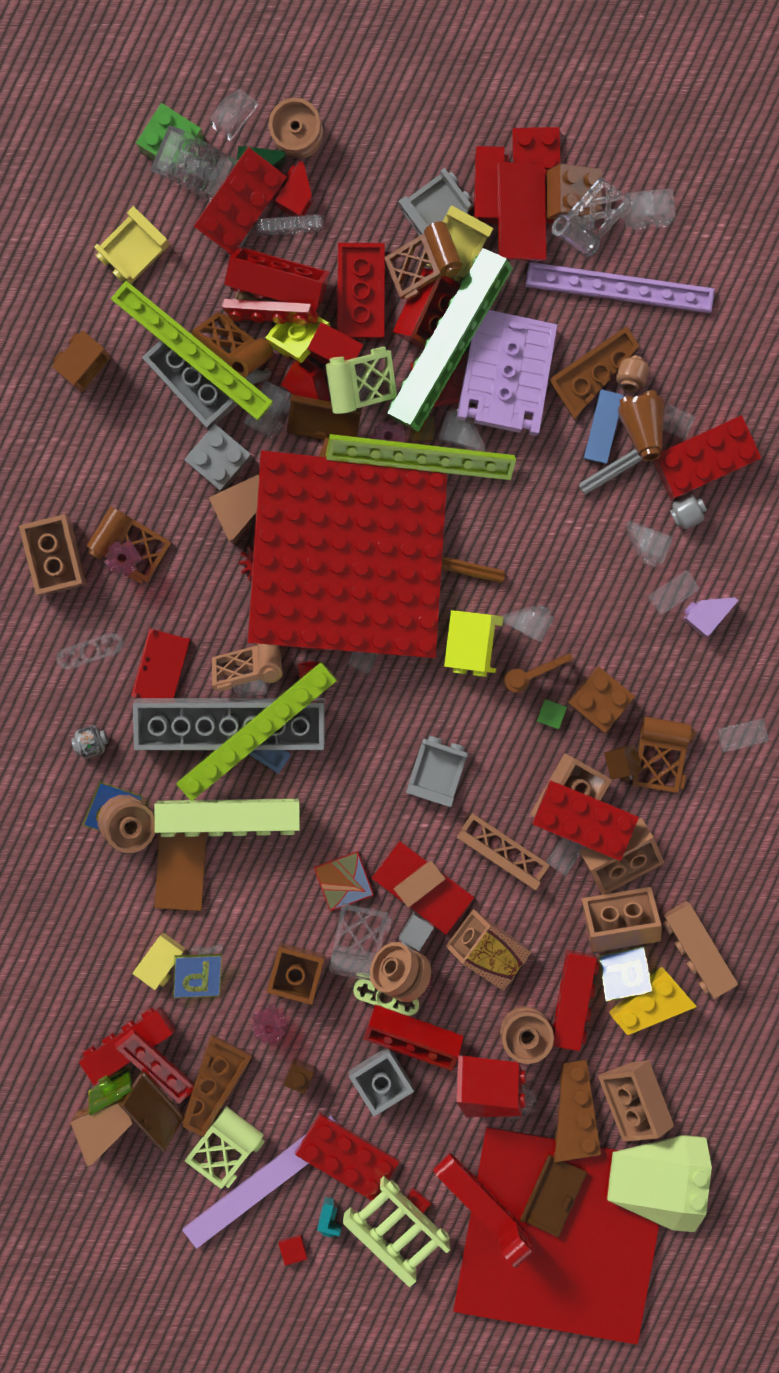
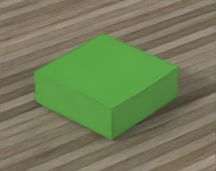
(551, 714)

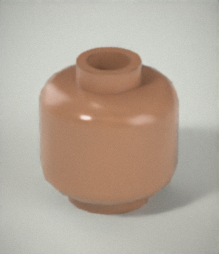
(632, 374)

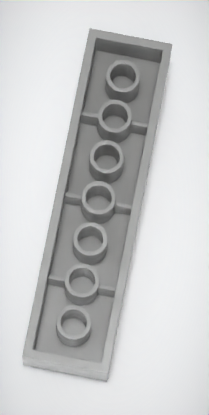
(212, 721)

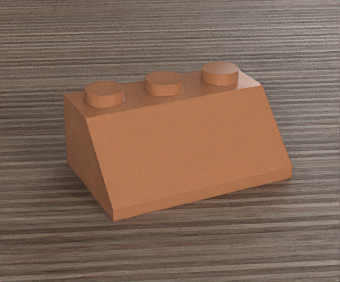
(578, 777)
(638, 859)
(621, 919)
(636, 1101)

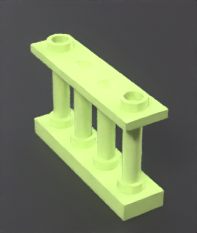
(389, 1253)

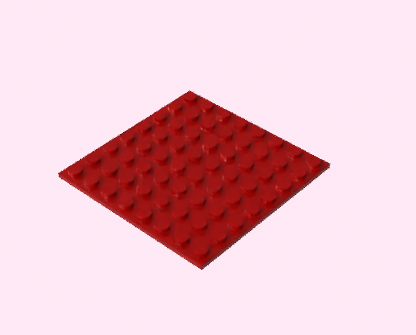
(346, 556)
(576, 1283)

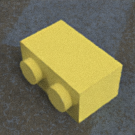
(158, 961)

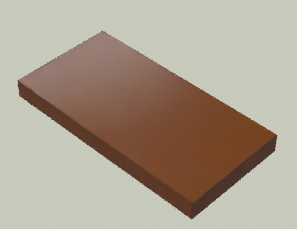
(180, 872)

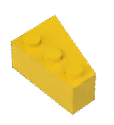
(649, 1009)

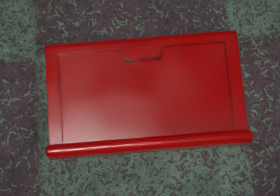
(161, 671)

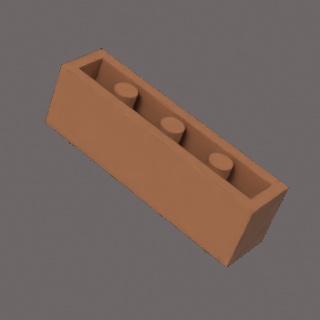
(699, 949)

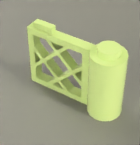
(344, 385)
(239, 1136)

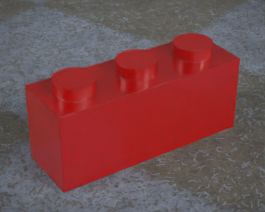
(486, 182)

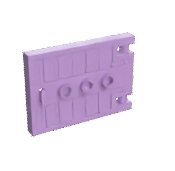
(507, 372)

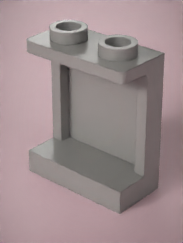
(433, 201)
(437, 771)

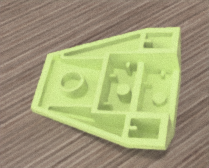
(664, 1181)

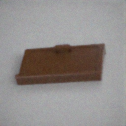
(314, 415)
(156, 1110)
(549, 1200)

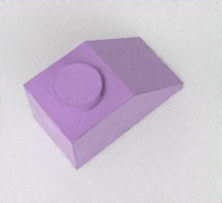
(707, 614)

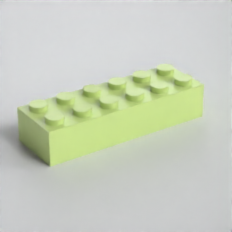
(226, 816)

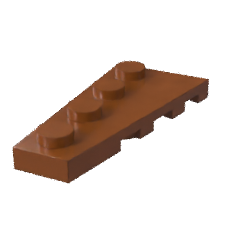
(587, 375)
(215, 1080)
(576, 1125)

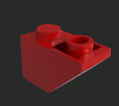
(295, 195)
(306, 380)

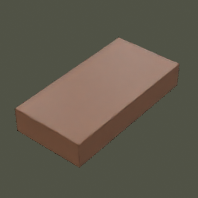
(419, 883)

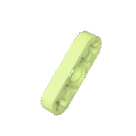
(367, 998)

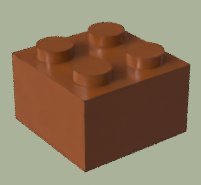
(566, 186)
(81, 360)
(600, 699)
(295, 973)

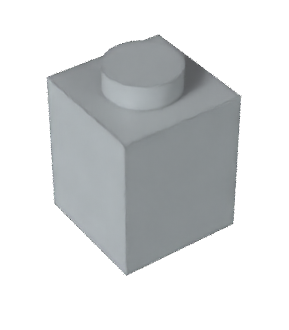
(416, 932)

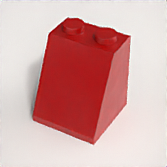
(490, 1087)

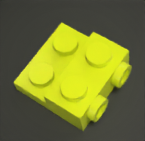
(293, 339)

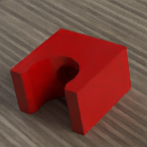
(330, 343)

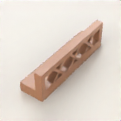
(497, 858)

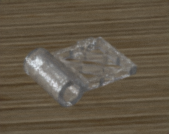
(576, 229)
(353, 961)

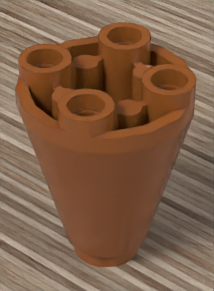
(644, 423)

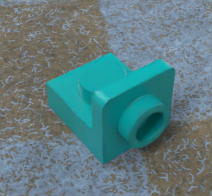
(328, 1214)

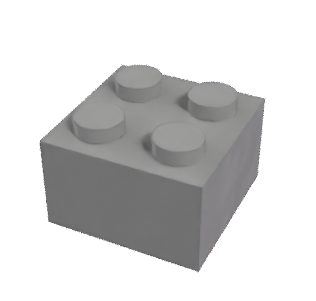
(218, 458)
(381, 1081)

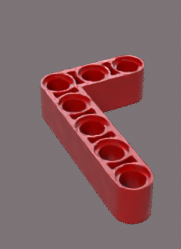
(513, 1236)

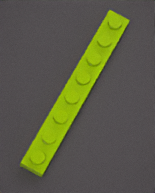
(192, 350)
(420, 457)
(256, 731)

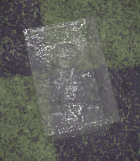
(192, 163)

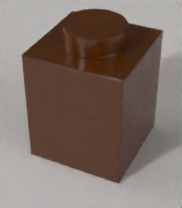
(623, 762)
(299, 1076)

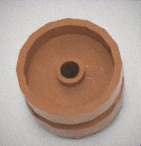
(299, 142)
(133, 835)
(400, 972)
(530, 1048)

